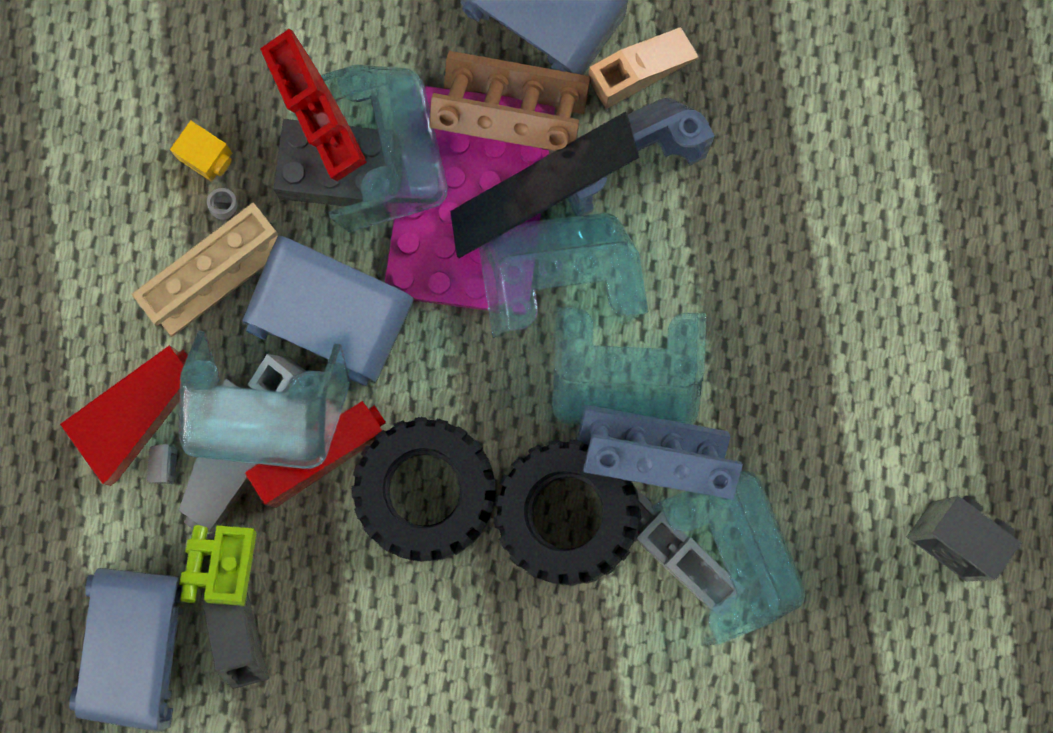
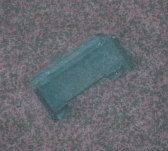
(413, 165)
(260, 424)

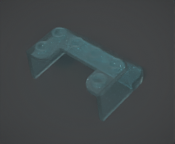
(560, 255)
(627, 378)
(752, 554)

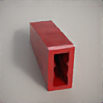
(127, 415)
(353, 432)

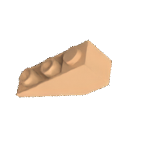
(640, 66)

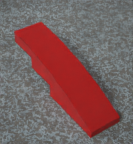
(313, 104)

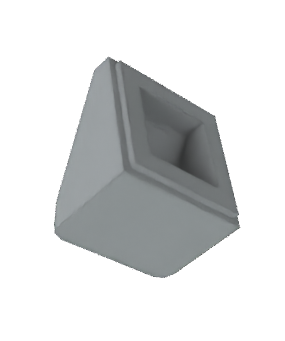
(162, 464)

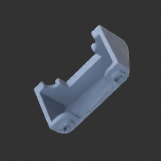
(562, 29)
(669, 123)
(326, 304)
(128, 649)

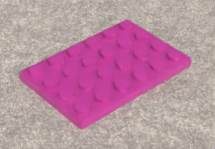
(423, 243)

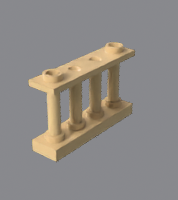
(208, 271)

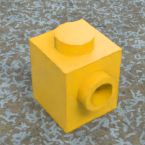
(202, 151)

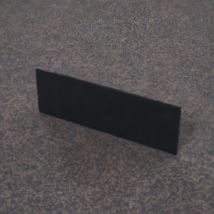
(543, 184)

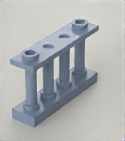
(658, 452)

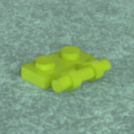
(228, 568)

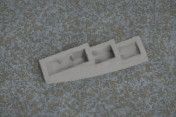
(682, 557)

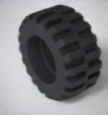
(374, 477)
(518, 527)

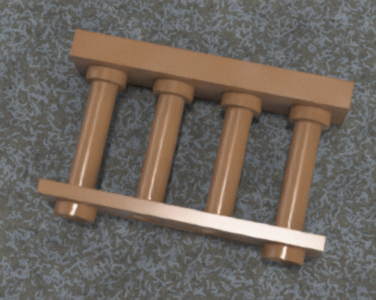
(503, 78)

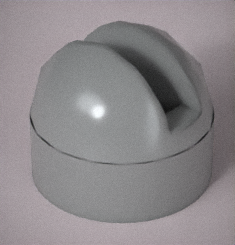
(222, 198)

